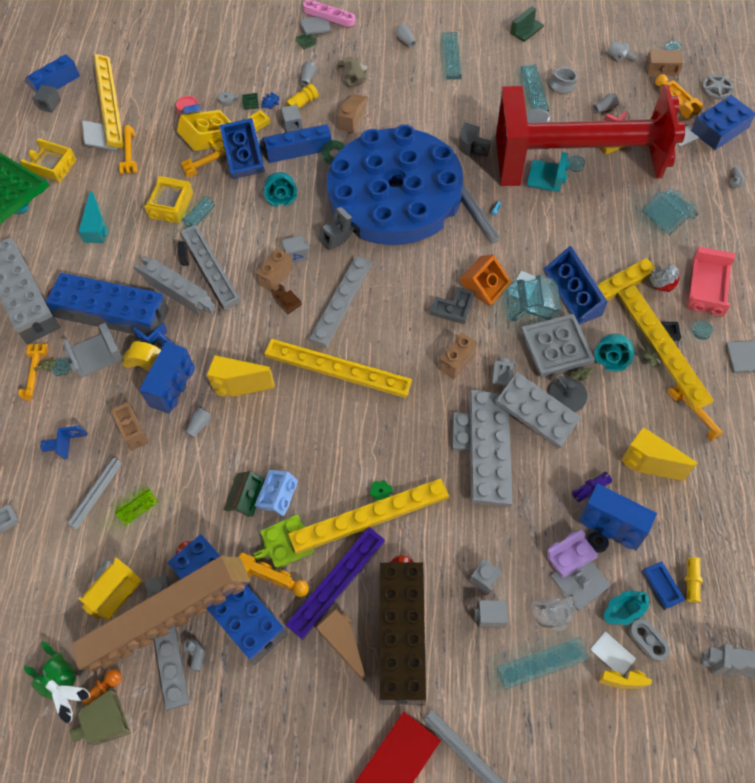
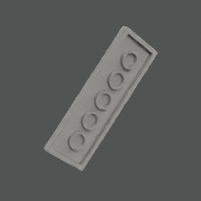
(489, 450)

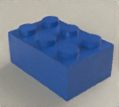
(723, 122)
(242, 148)
(167, 377)
(617, 517)

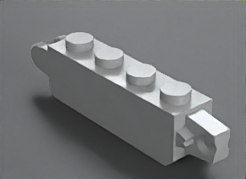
(175, 286)

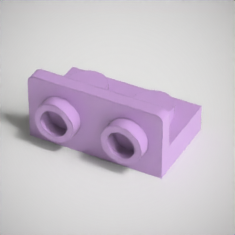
(571, 554)

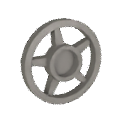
(717, 86)

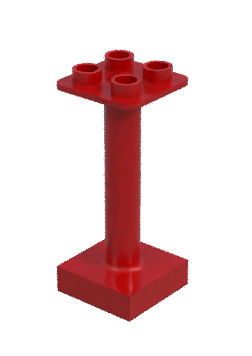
(517, 136)

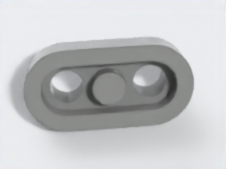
(649, 640)

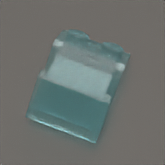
(670, 210)
(533, 297)

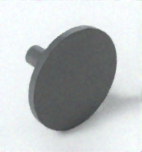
(569, 393)

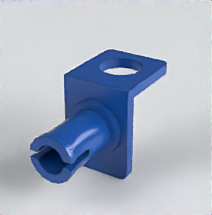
(157, 336)
(62, 442)

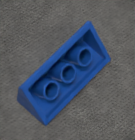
(576, 286)

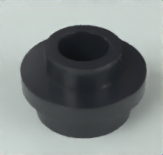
(598, 548)

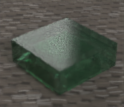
(306, 41)
(250, 101)

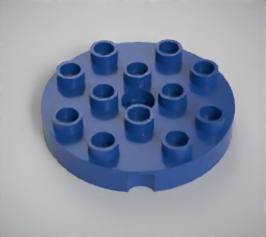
(400, 214)

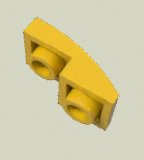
(632, 679)

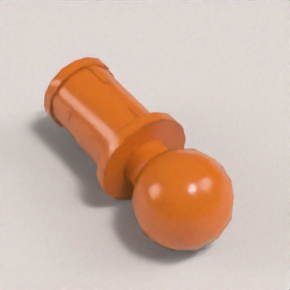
(111, 679)

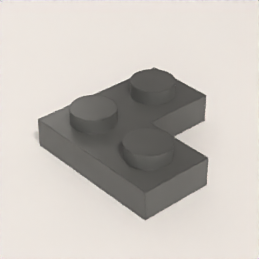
(454, 310)

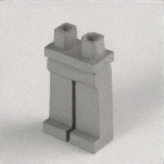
(729, 661)

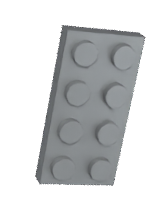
(538, 410)

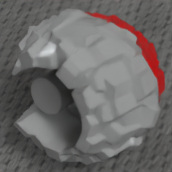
(665, 279)

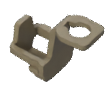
(356, 72)

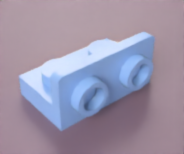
(276, 492)

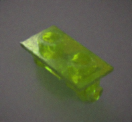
(131, 510)

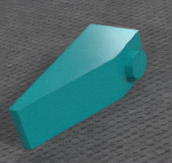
(93, 227)

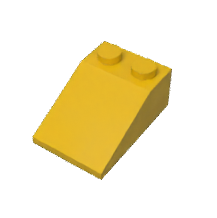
(201, 127)
(238, 377)
(657, 457)

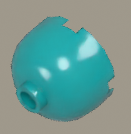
(280, 189)
(614, 352)

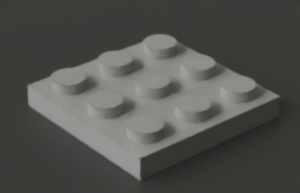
(557, 345)

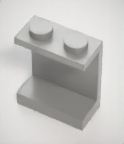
(93, 353)

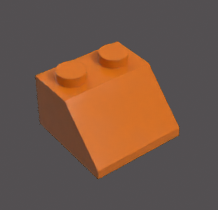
(486, 279)

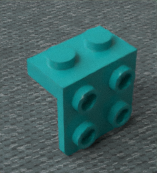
(548, 175)

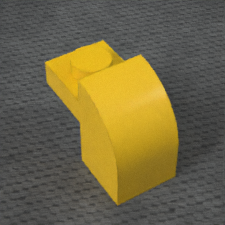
(141, 355)

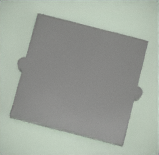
(315, 25)
(742, 356)

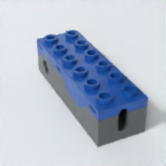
(104, 302)
(241, 614)

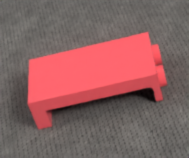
(710, 281)

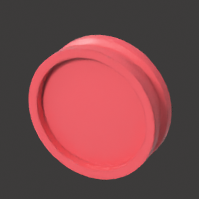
(185, 101)

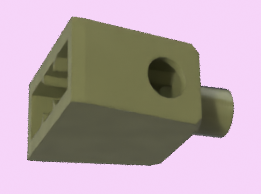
(101, 720)

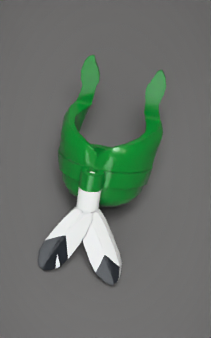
(57, 683)

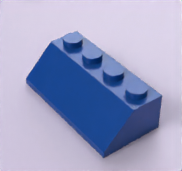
(297, 143)

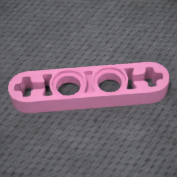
(328, 12)

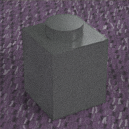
(47, 98)

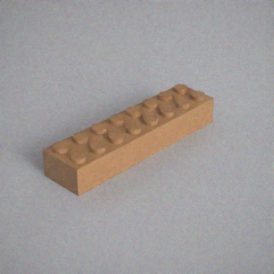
(160, 613)

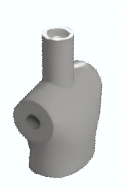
(620, 51)

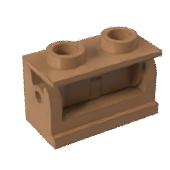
(664, 62)
(274, 269)
(458, 355)
(129, 426)

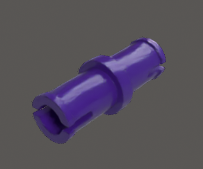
(589, 486)

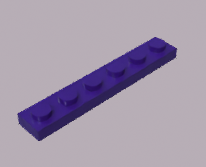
(335, 583)

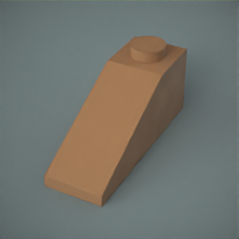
(351, 112)
(339, 635)

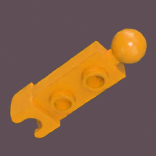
(687, 103)
(281, 578)

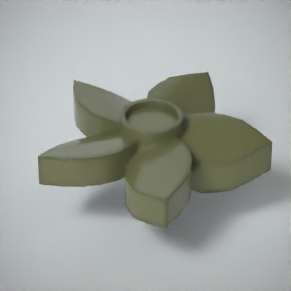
(651, 358)
(45, 365)
(582, 373)

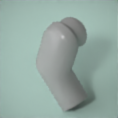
(196, 651)

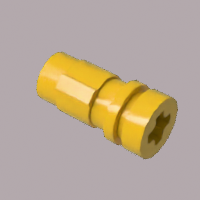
(306, 95)

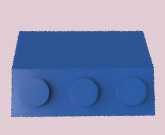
(53, 74)

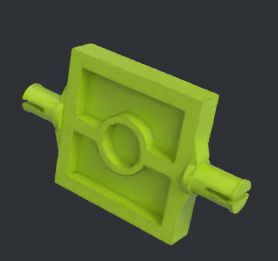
(278, 545)

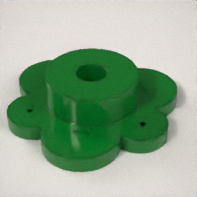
(380, 486)

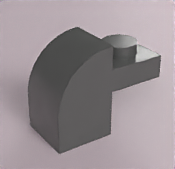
(471, 141)
(338, 231)

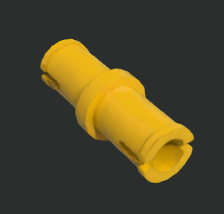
(693, 580)

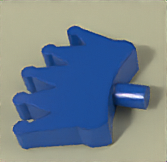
(270, 101)

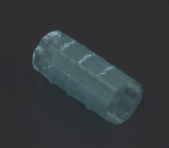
(198, 211)

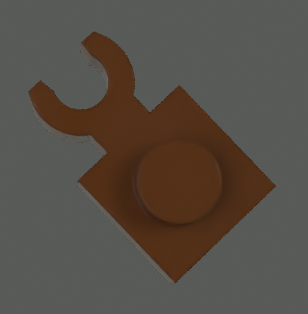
(286, 300)

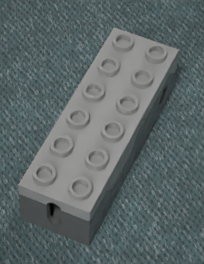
(23, 296)

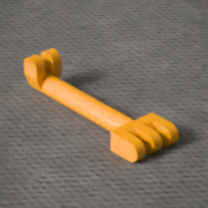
(128, 164)
(190, 167)
(34, 352)
(714, 431)

